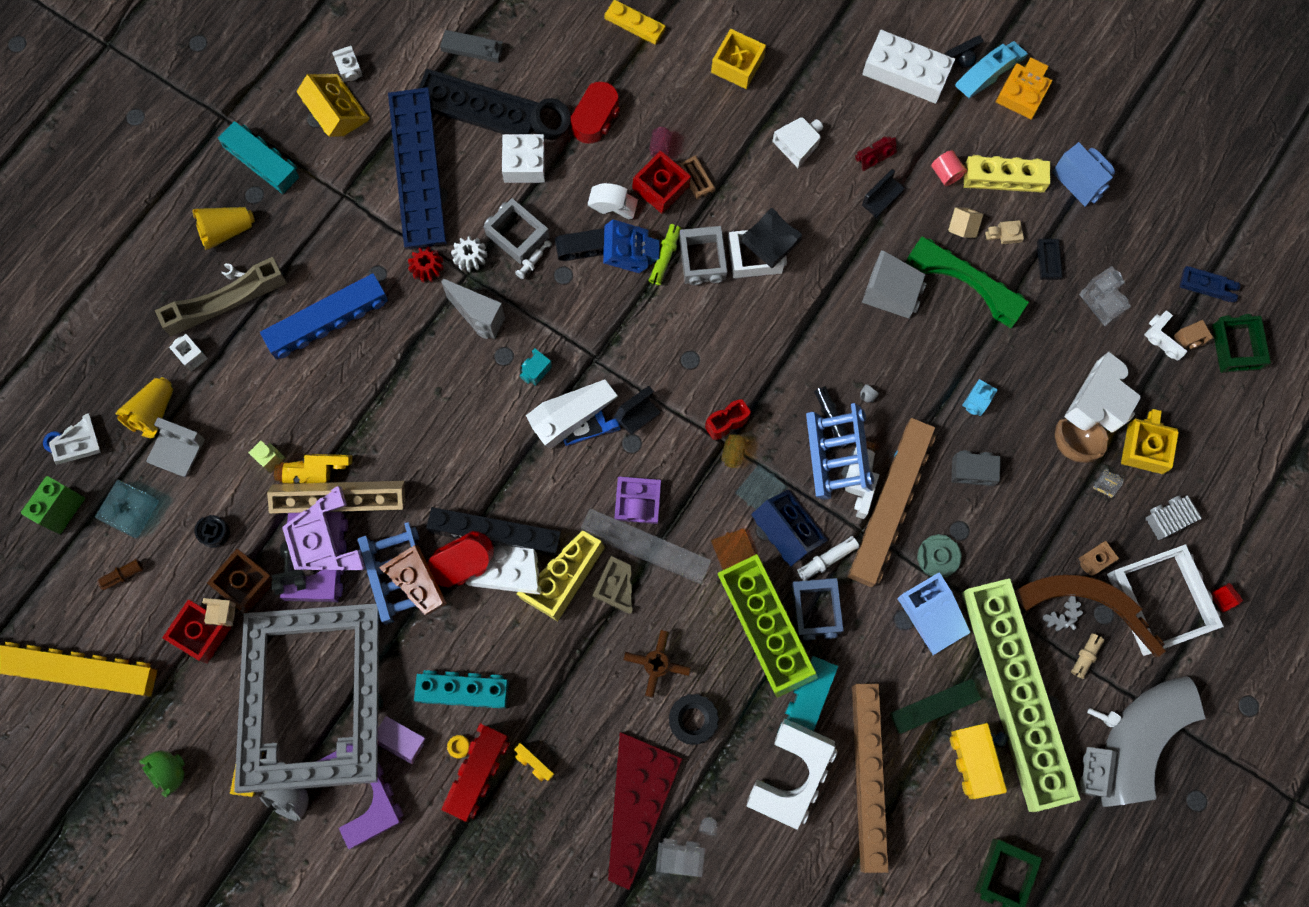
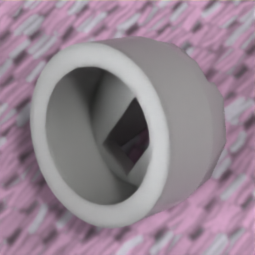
(868, 394)

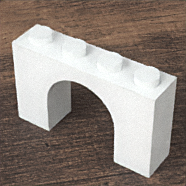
(792, 806)

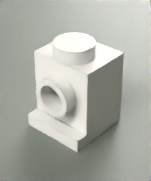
(347, 64)
(193, 357)

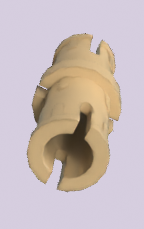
(1087, 656)

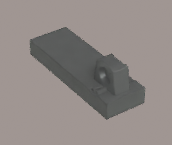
(471, 46)

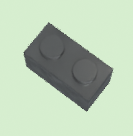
(975, 468)

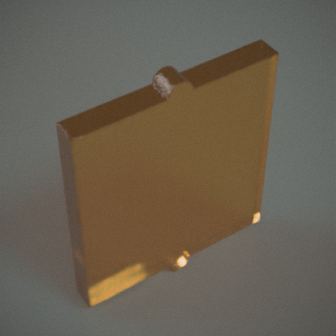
(732, 548)

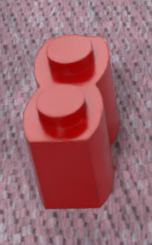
(722, 421)

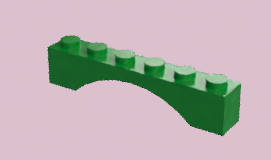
(1003, 303)

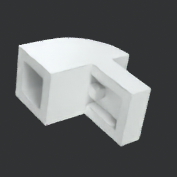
(612, 198)

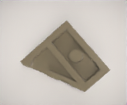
(615, 585)

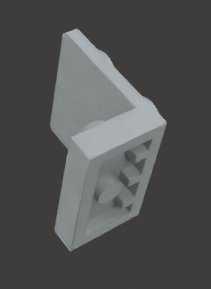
(175, 448)

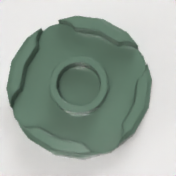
(938, 555)

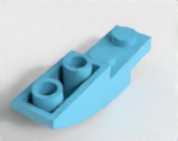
(990, 67)

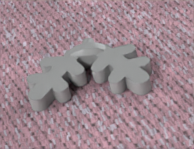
(1072, 614)

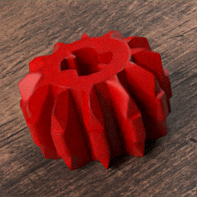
(425, 264)

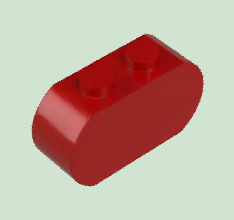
(595, 112)
(461, 559)

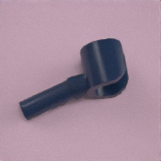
(1000, 739)

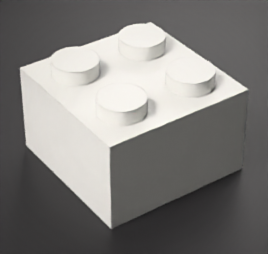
(523, 158)

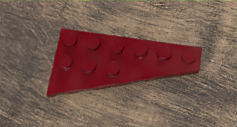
(640, 792)

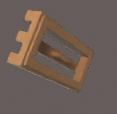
(704, 191)

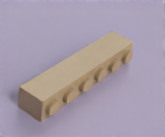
(358, 496)

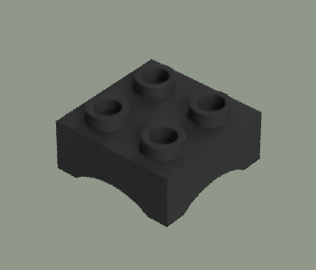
(771, 238)

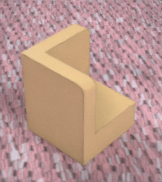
(965, 222)
(219, 612)

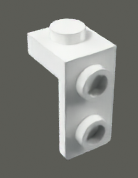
(1160, 339)

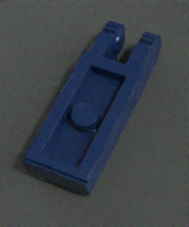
(1209, 284)

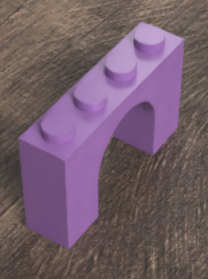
(325, 584)
(379, 817)

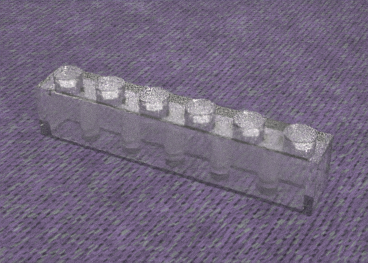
(646, 546)

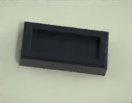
(1049, 259)

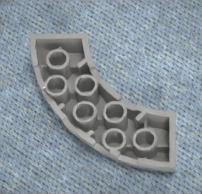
(1143, 734)

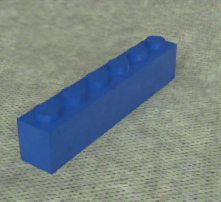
(324, 317)

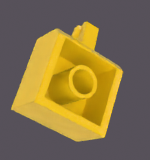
(1150, 444)

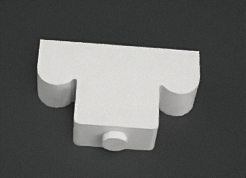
(1104, 397)

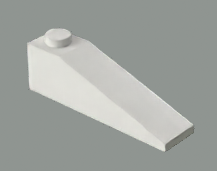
(564, 414)

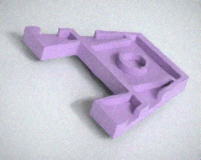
(312, 541)

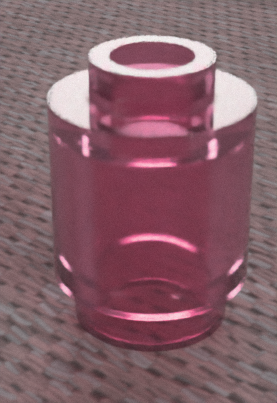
(660, 140)

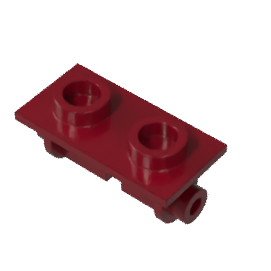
(882, 150)

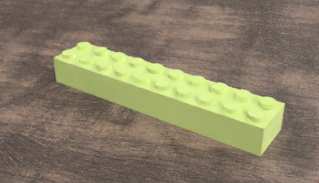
(1020, 696)

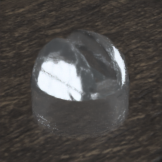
(708, 826)

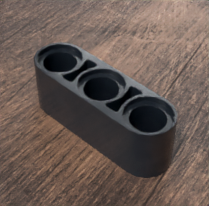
(580, 245)

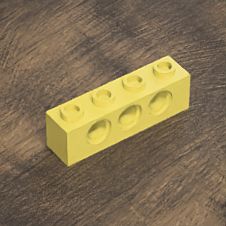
(998, 180)

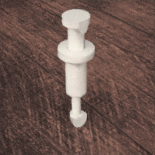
(529, 264)

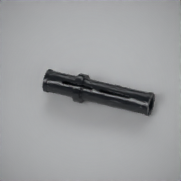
(829, 409)

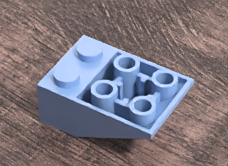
(934, 613)

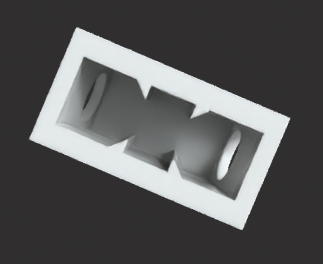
(798, 139)

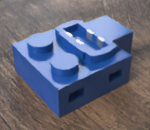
(629, 246)

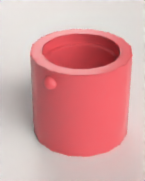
(949, 168)

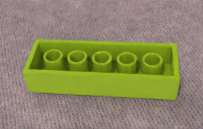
(767, 626)

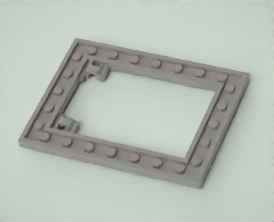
(349, 768)

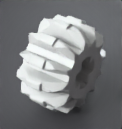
(466, 247)

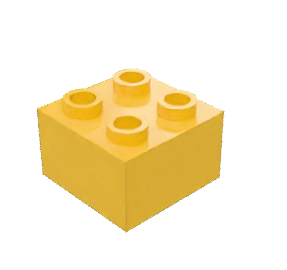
(738, 58)

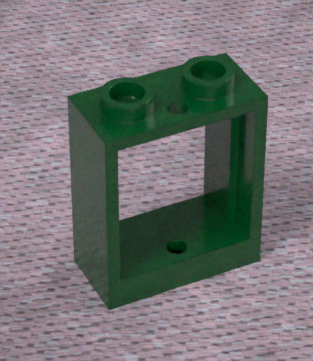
(1258, 342)
(997, 847)

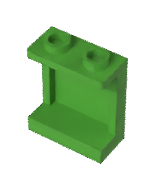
(52, 505)

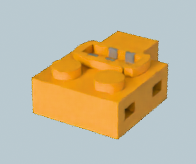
(1025, 88)

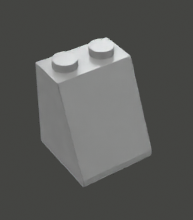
(894, 286)

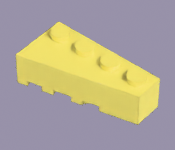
(565, 575)

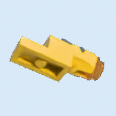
(313, 470)

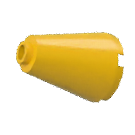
(221, 224)
(146, 406)

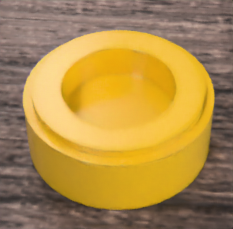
(458, 746)

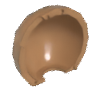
(1081, 444)

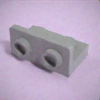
(1098, 772)

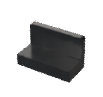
(882, 194)
(637, 411)

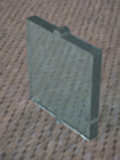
(759, 487)

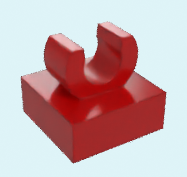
(1226, 597)

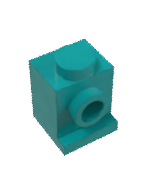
(535, 368)

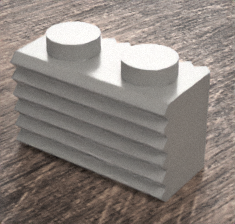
(1173, 517)

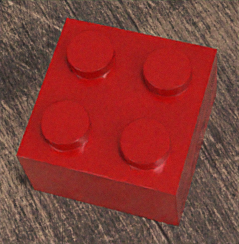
(661, 182)
(193, 634)

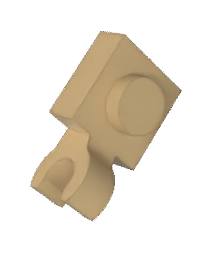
(1008, 232)

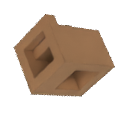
(1193, 335)
(1104, 553)

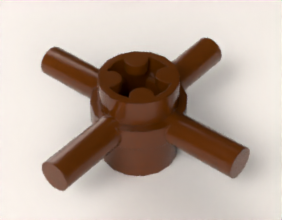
(660, 654)

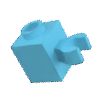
(979, 398)

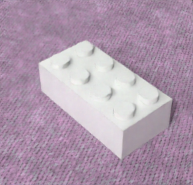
(908, 66)

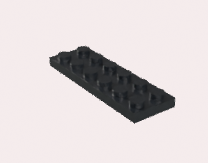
(478, 104)

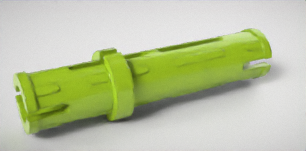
(668, 246)

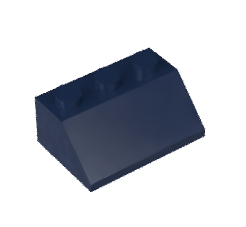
(789, 527)

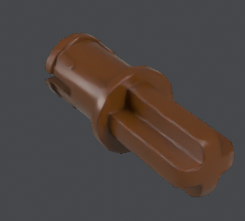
(120, 574)

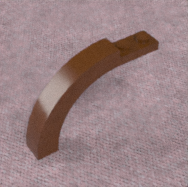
(1095, 590)

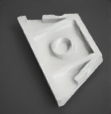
(510, 570)

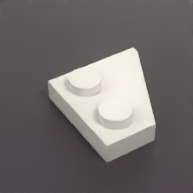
(75, 442)

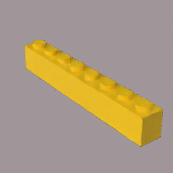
(76, 669)

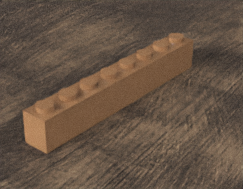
(891, 503)
(869, 778)

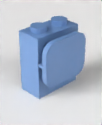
(1084, 173)

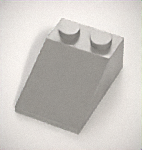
(479, 311)

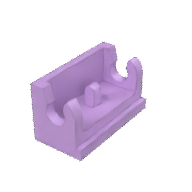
(399, 740)

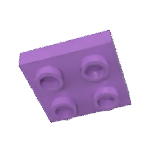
(637, 500)

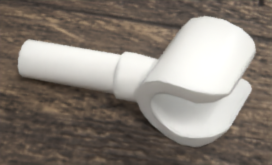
(232, 273)
(1110, 720)

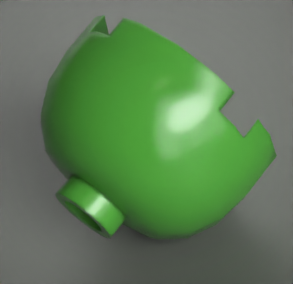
(164, 770)

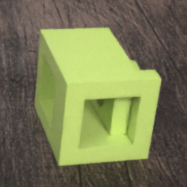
(267, 455)

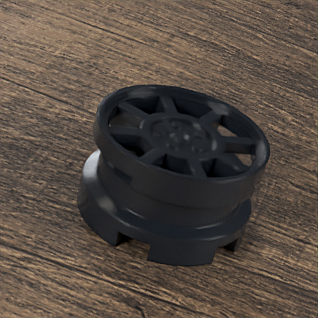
(212, 531)

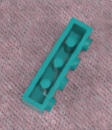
(461, 690)

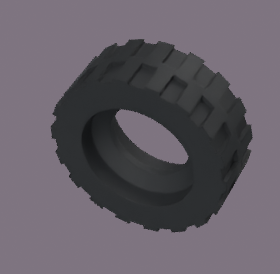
(709, 712)

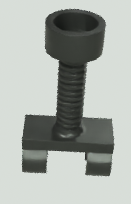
(290, 576)

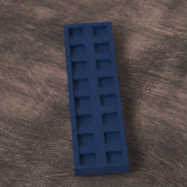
(417, 168)

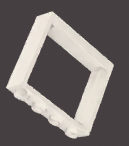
(1196, 586)

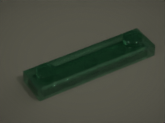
(935, 706)

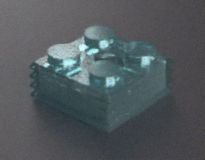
(129, 522)

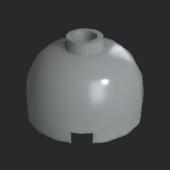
(289, 803)

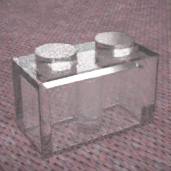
(679, 858)

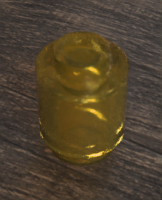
(733, 451)

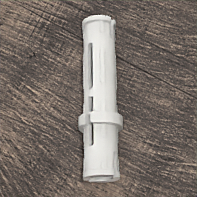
(820, 563)

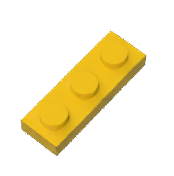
(634, 22)

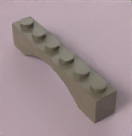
(188, 313)

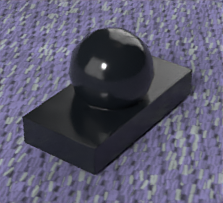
(964, 52)

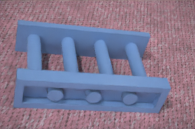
(819, 445)
(379, 588)

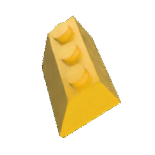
(332, 104)
(977, 761)

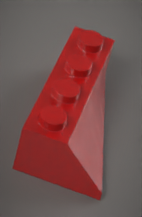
(475, 773)

